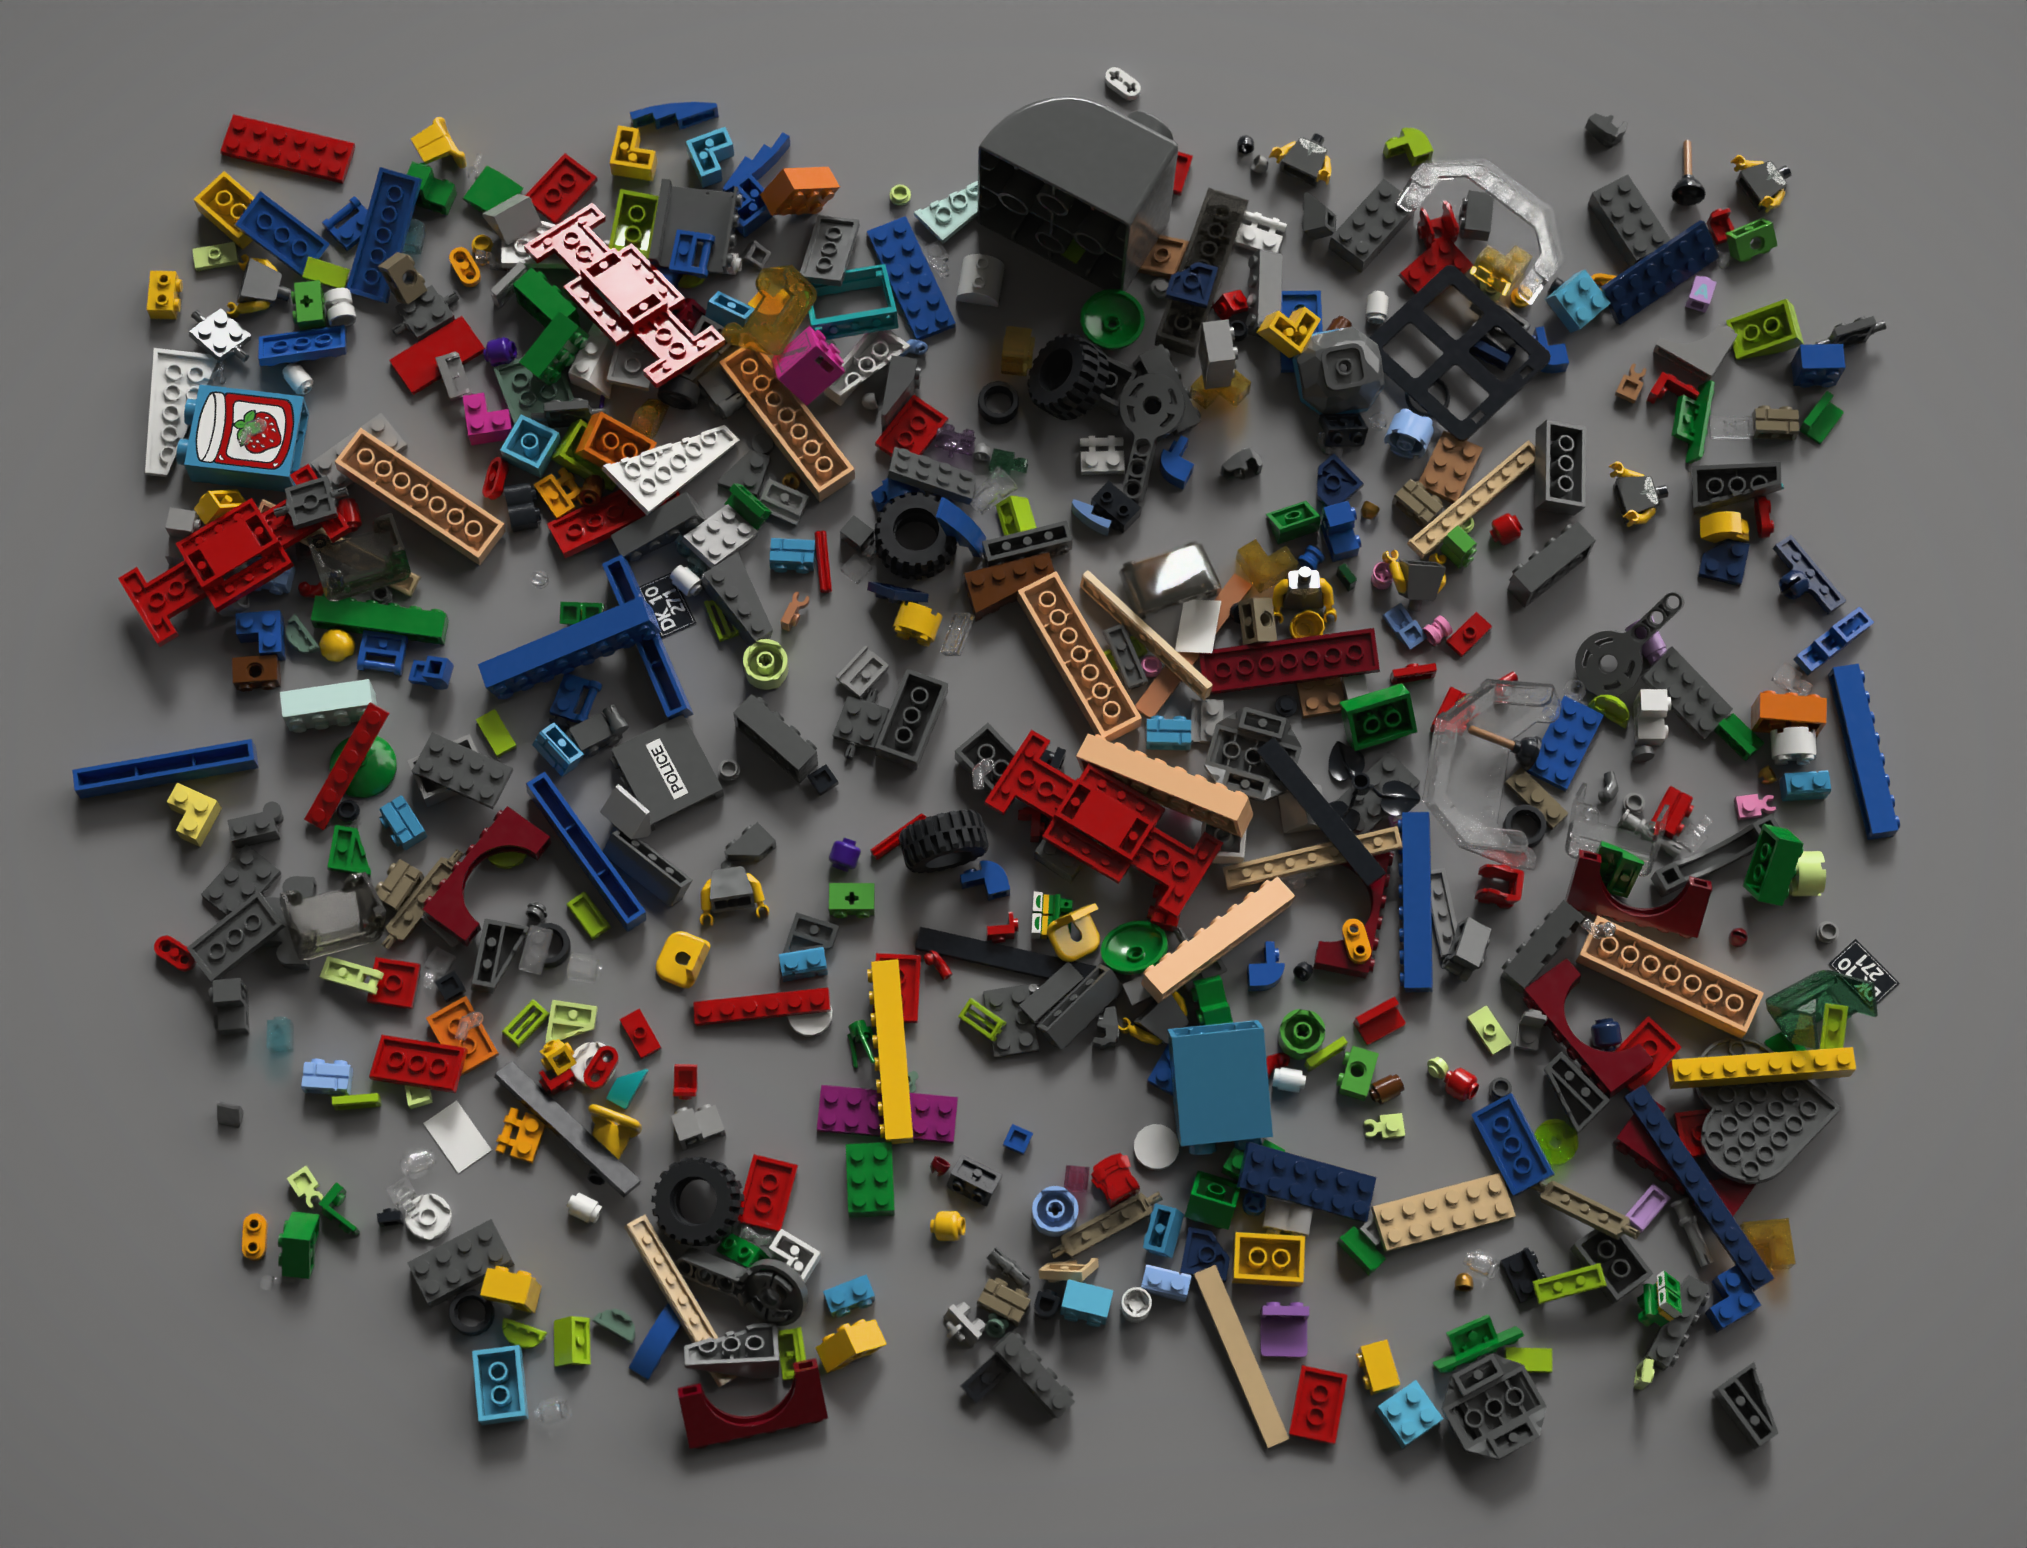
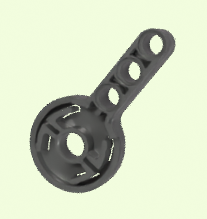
(1147, 427)
(1625, 647)
(749, 1283)

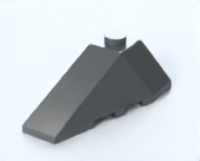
(743, 1353)

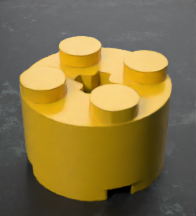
(917, 623)

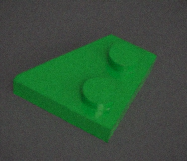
(347, 852)

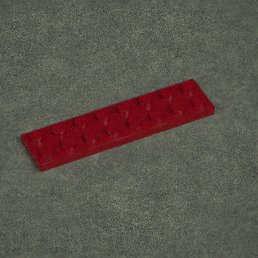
(1291, 661)

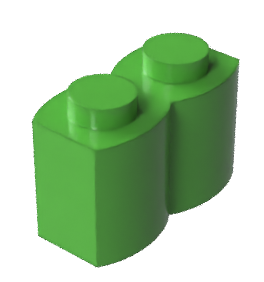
(1459, 547)

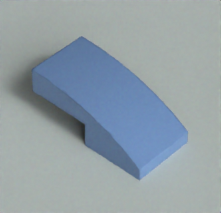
(1084, 513)
(1404, 627)

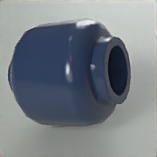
(1606, 1034)

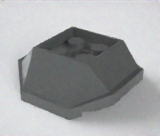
(1240, 737)
(1507, 1386)

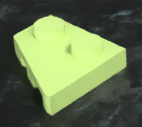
(570, 1019)

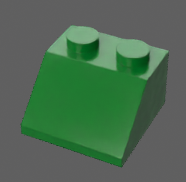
(1212, 1200)

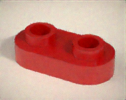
(495, 478)
(1762, 509)
(175, 954)
(601, 1068)

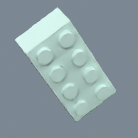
(326, 705)

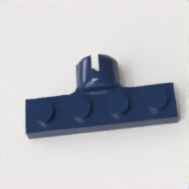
(1806, 576)

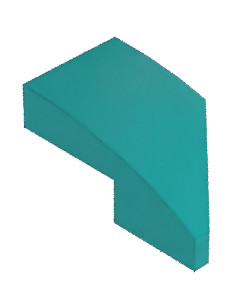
(626, 1087)

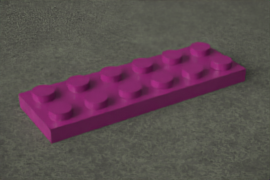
(856, 1113)

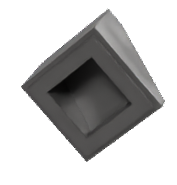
(755, 255)
(229, 1114)

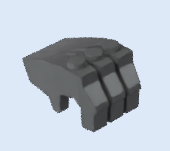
(1604, 131)
(1240, 462)
(1109, 1026)

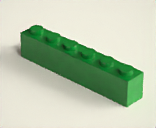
(371, 616)

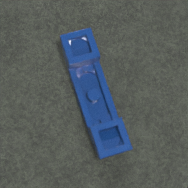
(656, 1343)

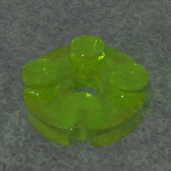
(1563, 1133)

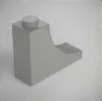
(1701, 356)

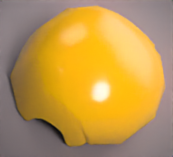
(1306, 624)
(337, 645)

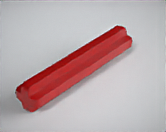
(823, 561)
(891, 841)

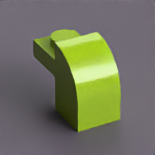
(1411, 142)

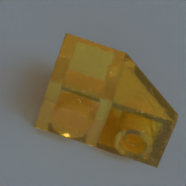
(649, 417)

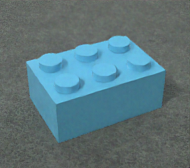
(500, 1385)

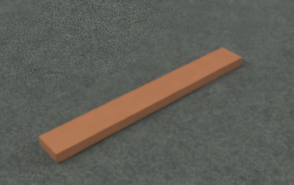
(1166, 680)

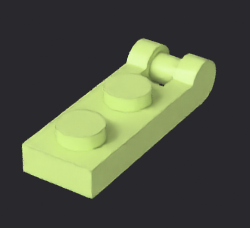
(351, 975)

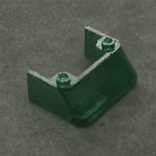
(1803, 1003)

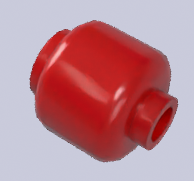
(1506, 529)
(1461, 1084)

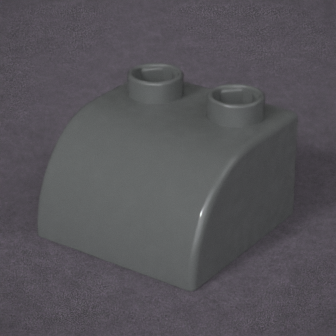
(1082, 175)

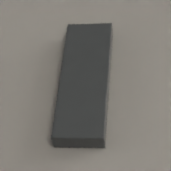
(1125, 657)
(1051, 992)

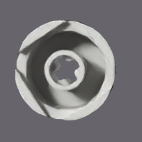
(1793, 745)

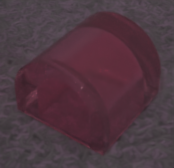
(1076, 1178)

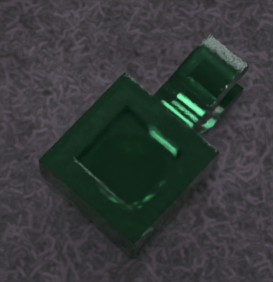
(1006, 461)

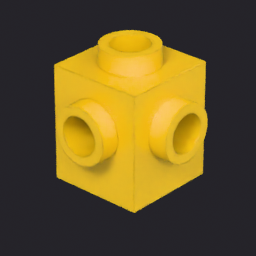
(557, 1056)

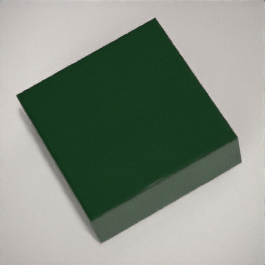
(1346, 577)

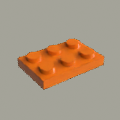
(478, 1043)

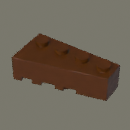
(999, 584)

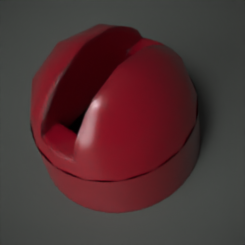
(1738, 941)
(940, 1165)

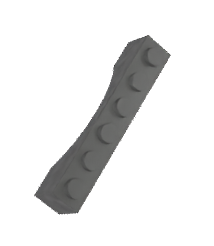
(1710, 860)

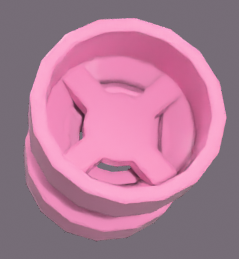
(1381, 570)
(1437, 630)

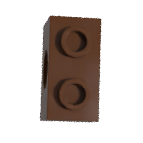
(245, 666)

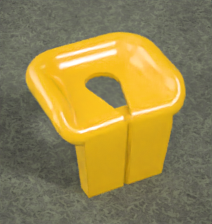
(436, 143)
(1060, 937)
(674, 973)
(609, 1134)

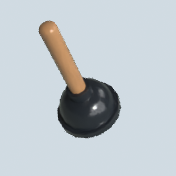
(1688, 190)
(1525, 750)

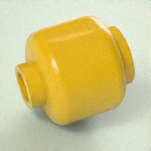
(948, 1226)

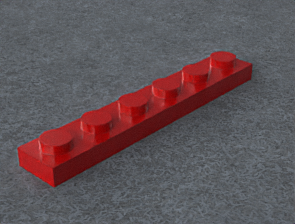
(347, 766)
(762, 1006)

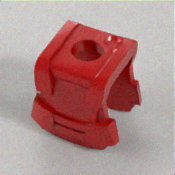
(1446, 224)
(1505, 873)
(1115, 1179)

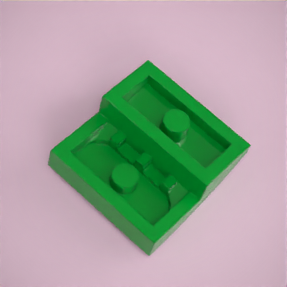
(491, 190)
(1618, 869)

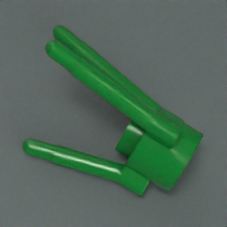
(860, 1032)

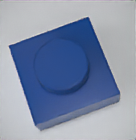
(1017, 1139)

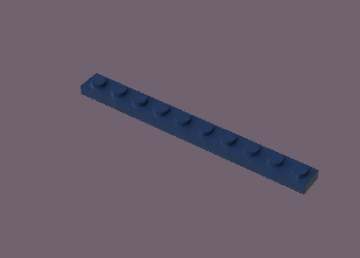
(1698, 1188)

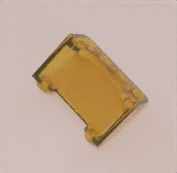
(778, 314)

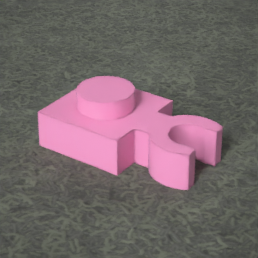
(1751, 807)

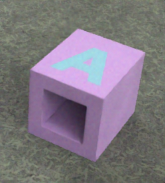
(1701, 293)

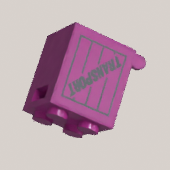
(800, 371)

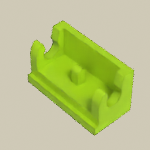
(790, 1350)

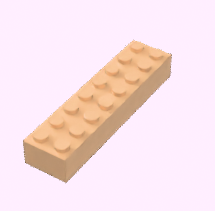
(788, 423)
(420, 496)
(1079, 657)
(1169, 785)
(1672, 979)

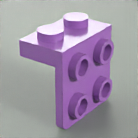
(1283, 1330)

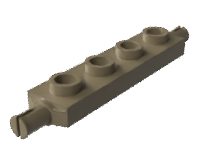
(411, 912)
(1585, 1210)
(1106, 1225)

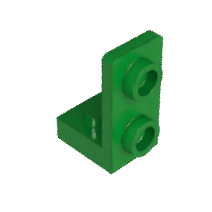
(334, 1198)
(741, 1251)

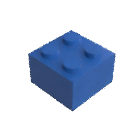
(1818, 365)

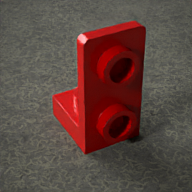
(1671, 383)

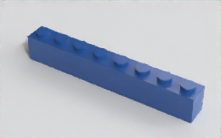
(652, 650)
(1863, 751)
(165, 768)
(586, 852)
(1416, 902)

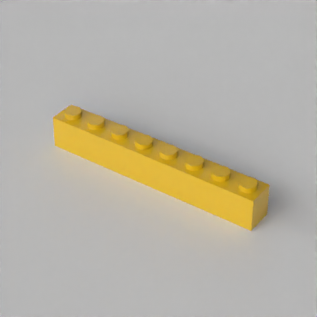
(891, 1051)
(1761, 1068)

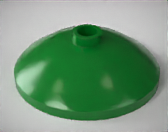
(1114, 308)
(374, 773)
(1134, 947)

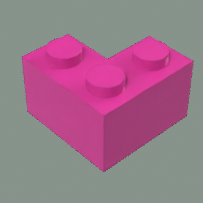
(484, 425)

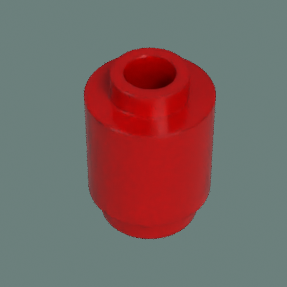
(350, 512)

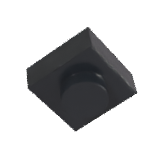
(823, 779)
(450, 986)
(390, 1217)

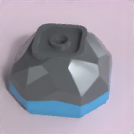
(1325, 385)

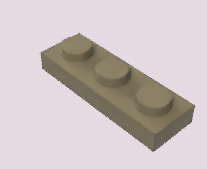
(1533, 794)

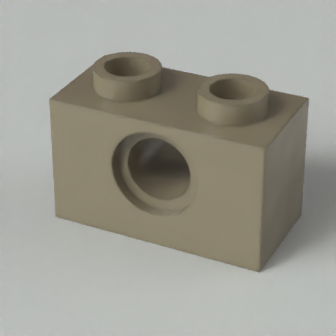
(393, 272)
(1257, 620)

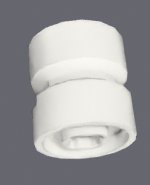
(339, 307)
(1135, 1304)

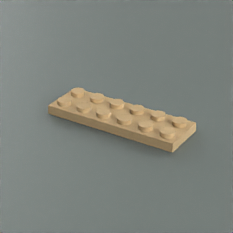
(1443, 1212)

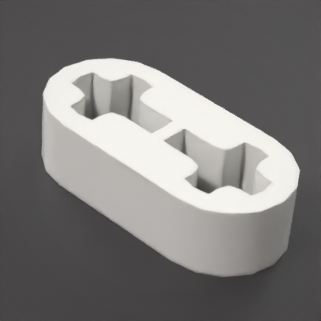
(1122, 84)

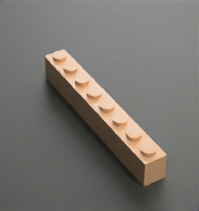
(1217, 939)

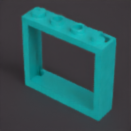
(858, 322)

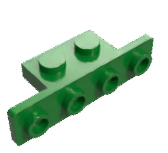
(1692, 421)
(1473, 1341)

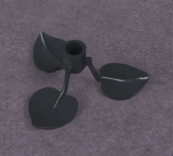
(1347, 764)

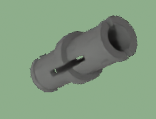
(1008, 1267)

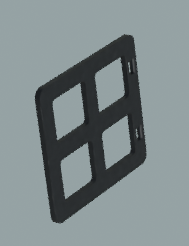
(1457, 352)

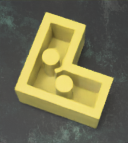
(198, 813)

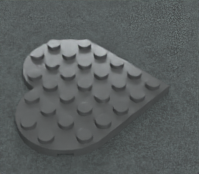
(1759, 1126)

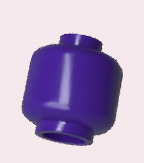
(500, 351)
(844, 854)

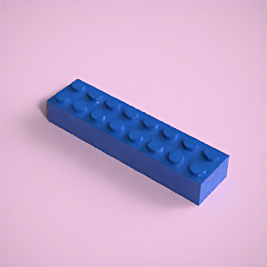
(569, 648)

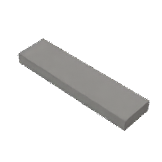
(1442, 911)

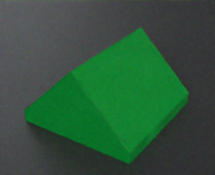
(1293, 521)

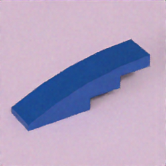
(682, 113)
(762, 162)
(961, 526)
(1833, 640)

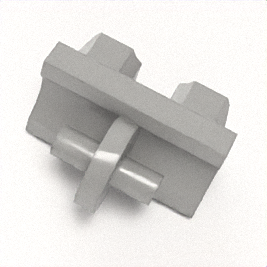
(960, 1326)

